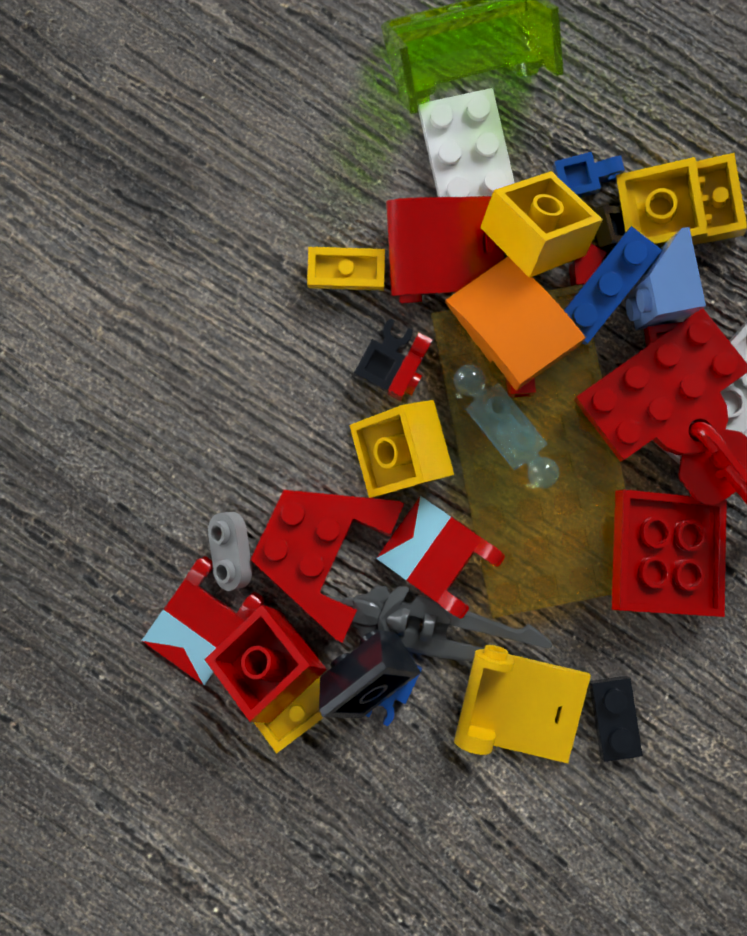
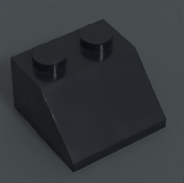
(366, 676)

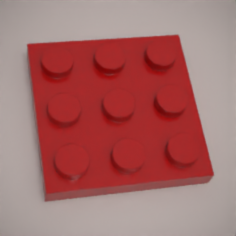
(668, 554)

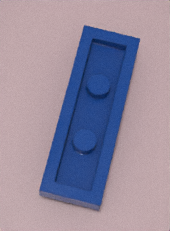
(611, 282)

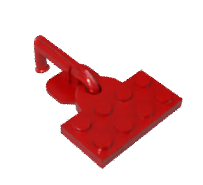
(667, 390)

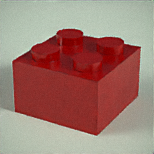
(265, 665)

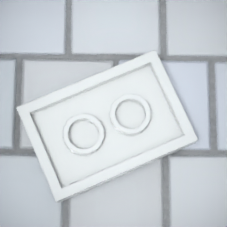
(466, 144)

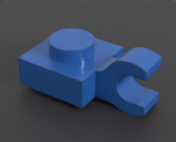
(584, 174)

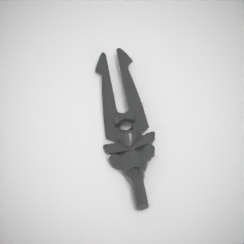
(389, 613)

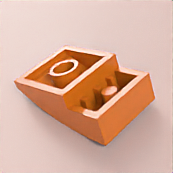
(515, 322)

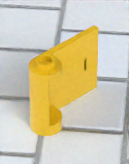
(515, 706)

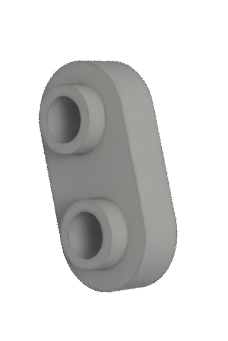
(230, 550)

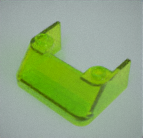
(468, 41)

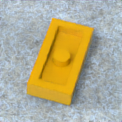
(346, 268)
(294, 720)

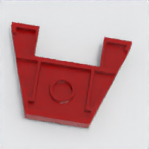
(305, 541)

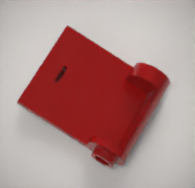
(437, 245)

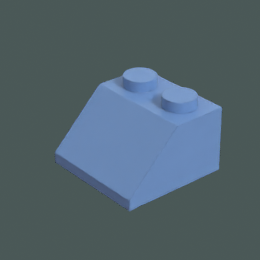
(669, 287)

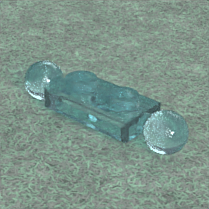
(506, 426)

